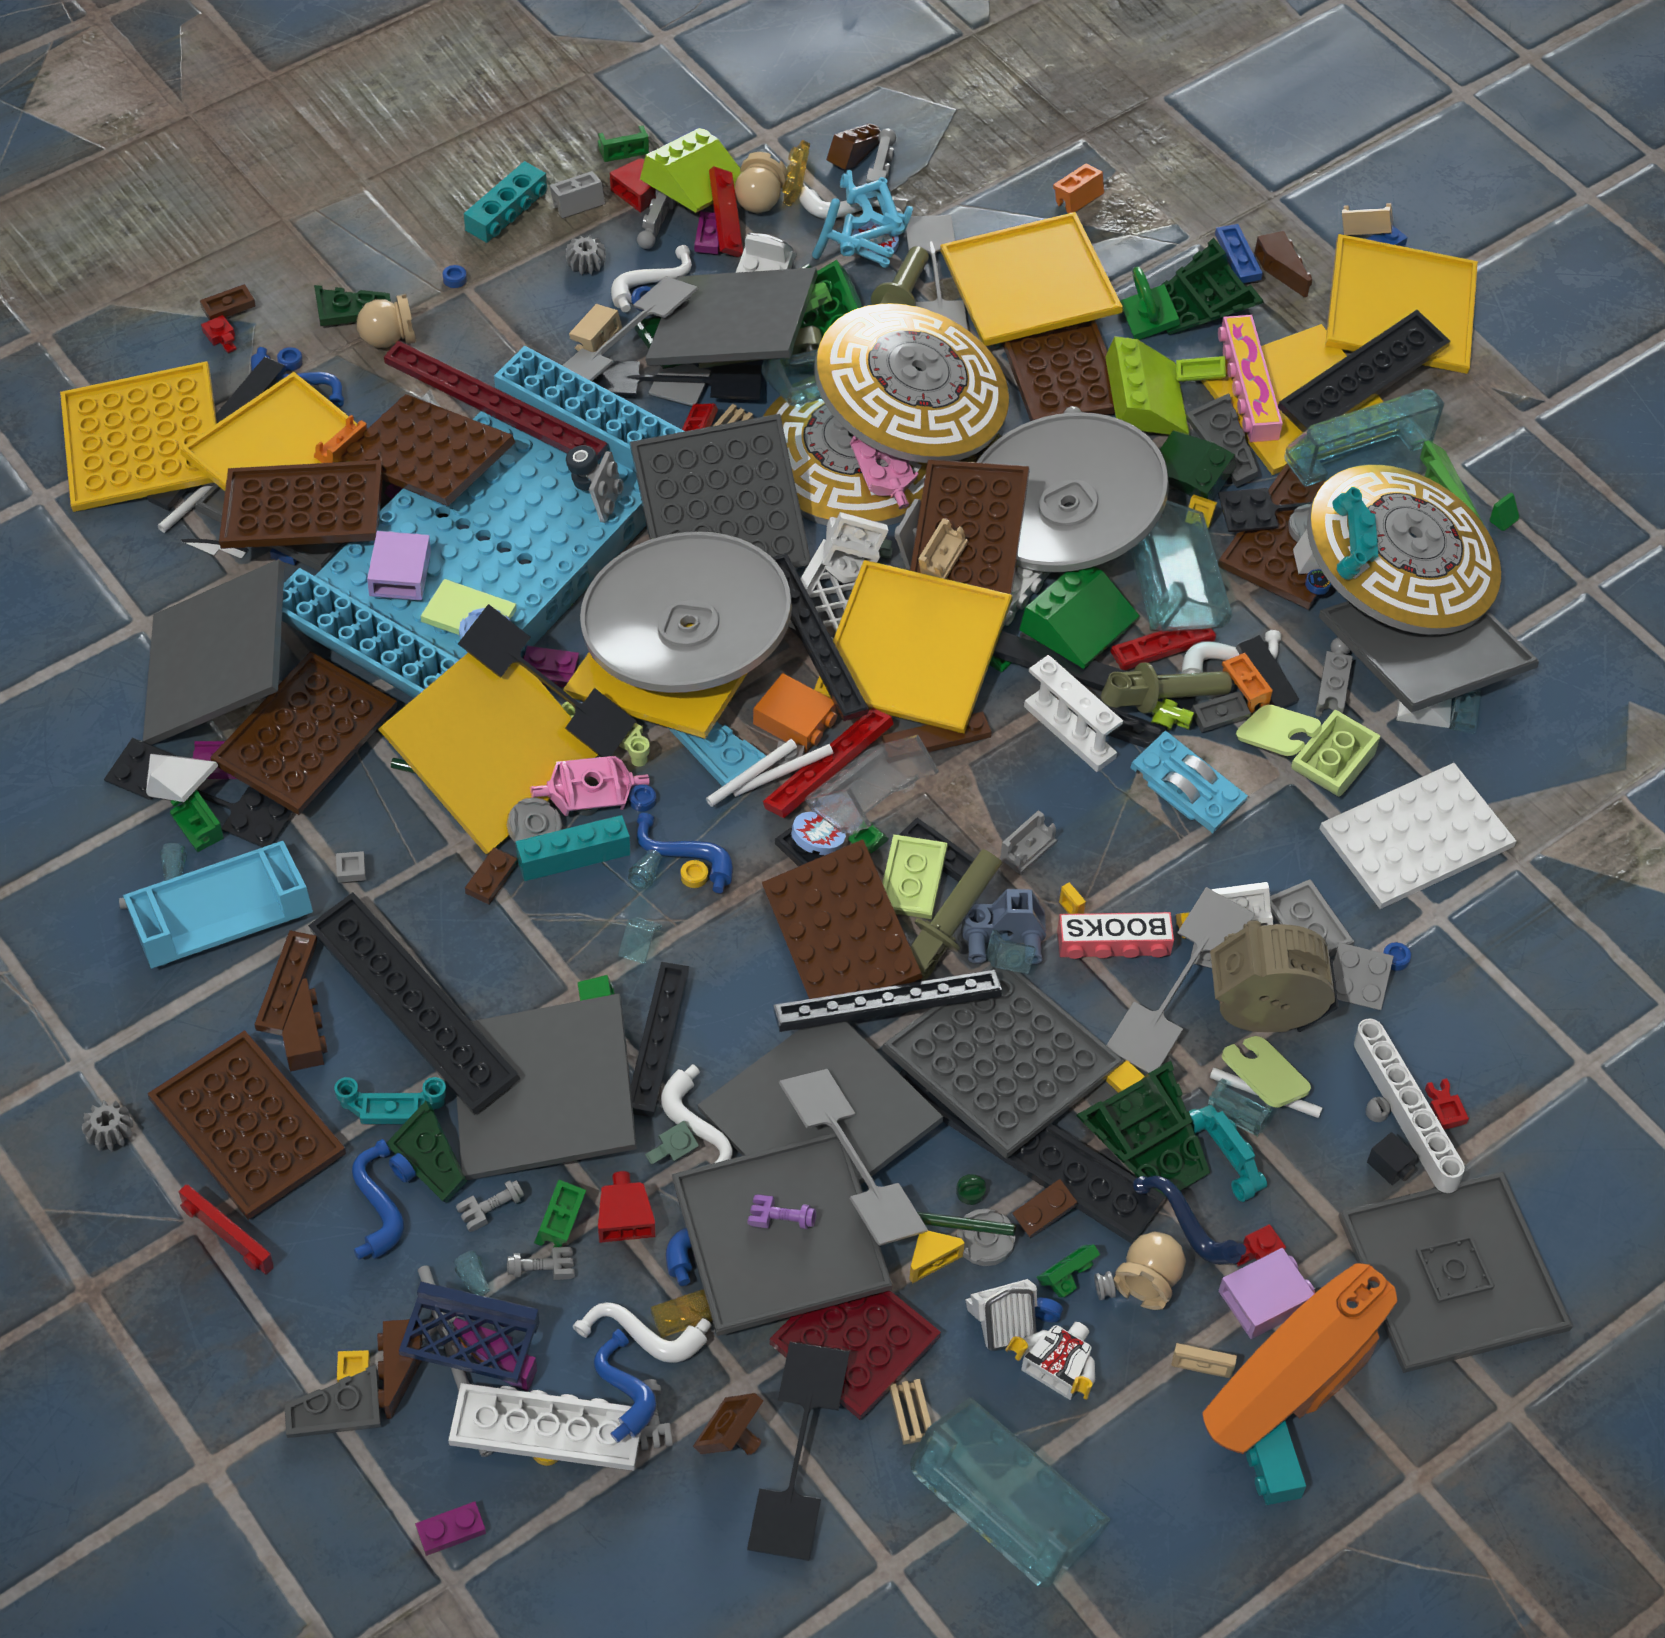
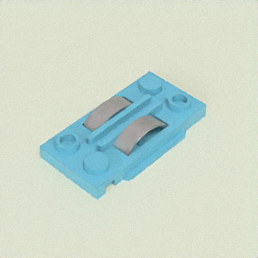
(1188, 782)

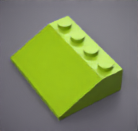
(684, 167)
(1145, 387)

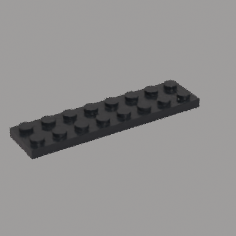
(1365, 372)

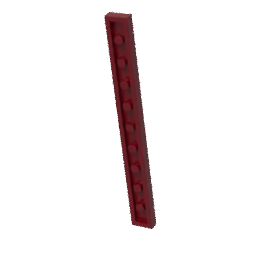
(490, 400)

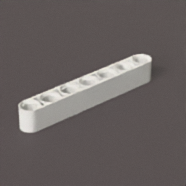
(1409, 1117)

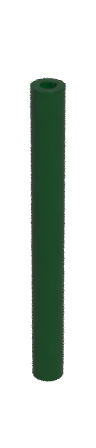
(968, 1224)

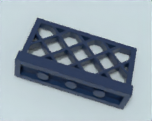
(470, 1307)

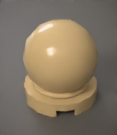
(760, 182)
(386, 322)
(1151, 1269)

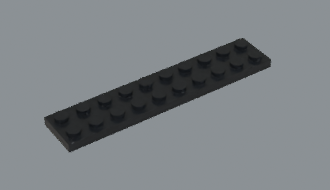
(414, 1003)
(1095, 1183)

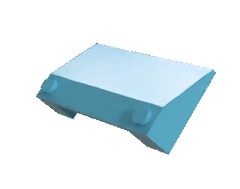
(218, 904)

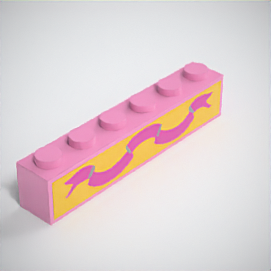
(1250, 378)

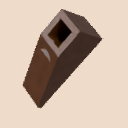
(853, 145)
(1281, 261)
(300, 1032)
(394, 1368)

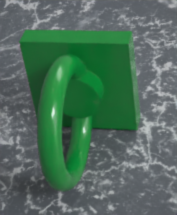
(1150, 309)

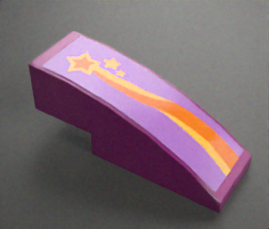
(496, 1347)

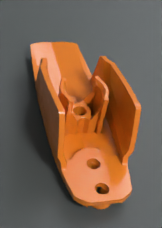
(1303, 1359)

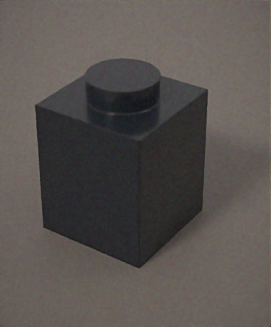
(1392, 1159)

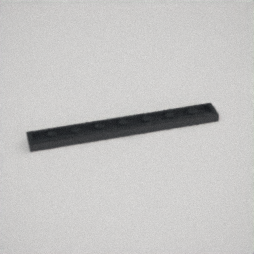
(259, 380)
(821, 647)
(1094, 675)
(887, 1000)

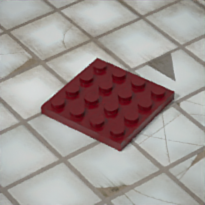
(882, 1341)

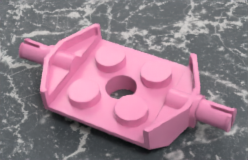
(884, 480)
(572, 793)

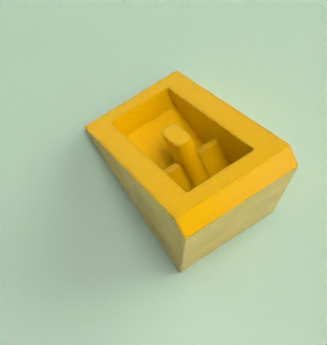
(933, 1253)

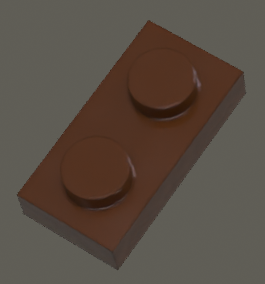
(228, 302)
(491, 876)
(1045, 1208)

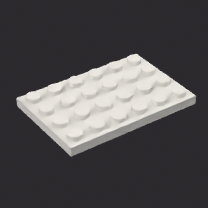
(1417, 835)

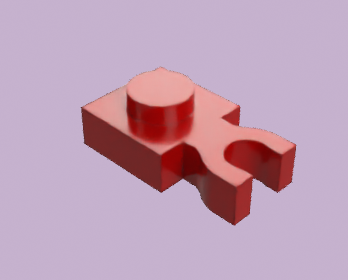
(1446, 1107)

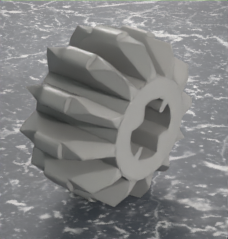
(585, 254)
(107, 1125)

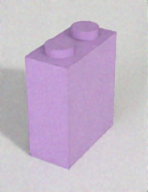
(399, 565)
(1265, 1292)

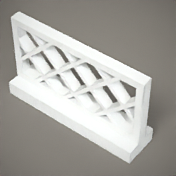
(811, 580)

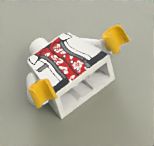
(1058, 1359)

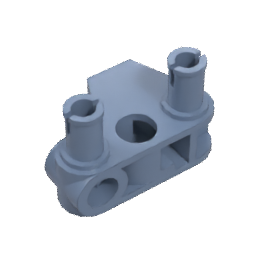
(1013, 911)

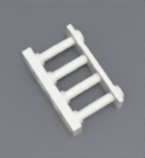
(1063, 722)

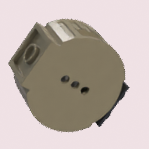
(1273, 978)

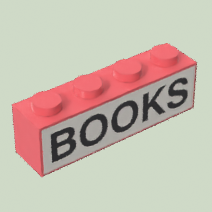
(1115, 935)

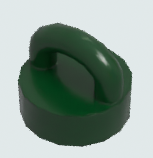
(971, 1189)

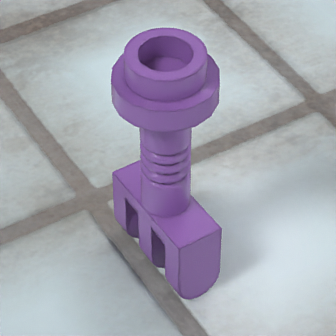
(765, 1211)

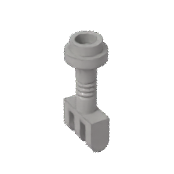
(477, 1211)
(558, 1263)
(654, 1427)

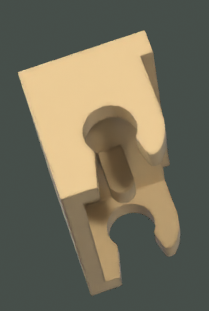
(1367, 221)
(596, 328)
(942, 550)

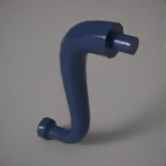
(1218, 1253)

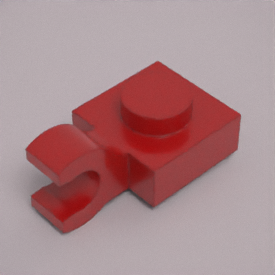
(220, 331)
(1260, 1244)

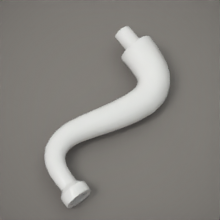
(813, 204)
(621, 285)
(1202, 651)
(672, 1104)
(667, 1351)

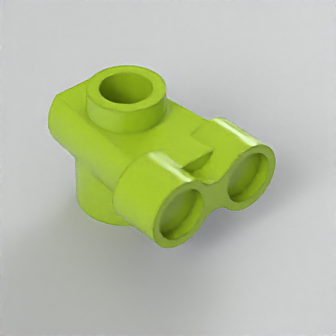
(1167, 713)

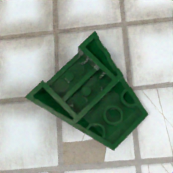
(1208, 289)
(1150, 1129)

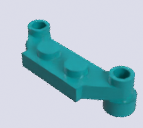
(1361, 532)
(388, 1107)
(1234, 1148)

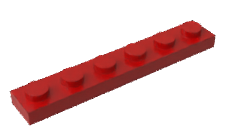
(812, 776)

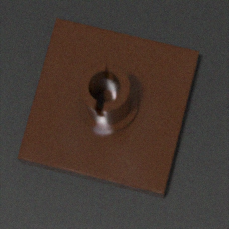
(729, 1426)

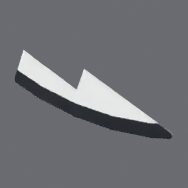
(213, 546)

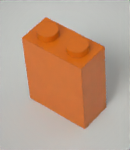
(794, 712)

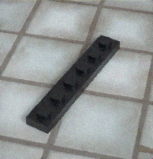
(658, 1038)

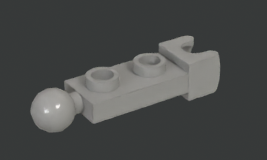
(885, 153)
(654, 220)
(1334, 678)

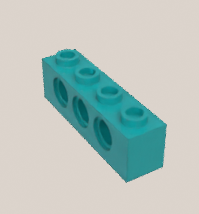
(505, 202)

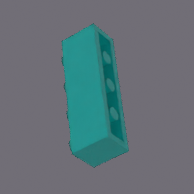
(573, 848)
(1276, 1467)

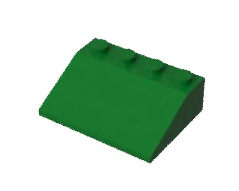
(843, 298)
(1079, 615)

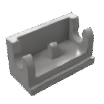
(577, 194)
(1028, 843)

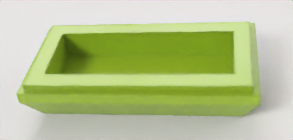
(1200, 369)

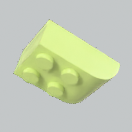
(1337, 753)

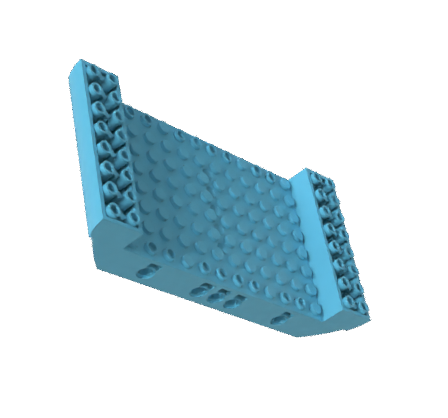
(520, 504)

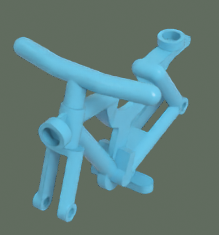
(890, 222)

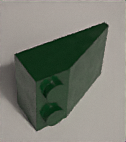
(1196, 465)

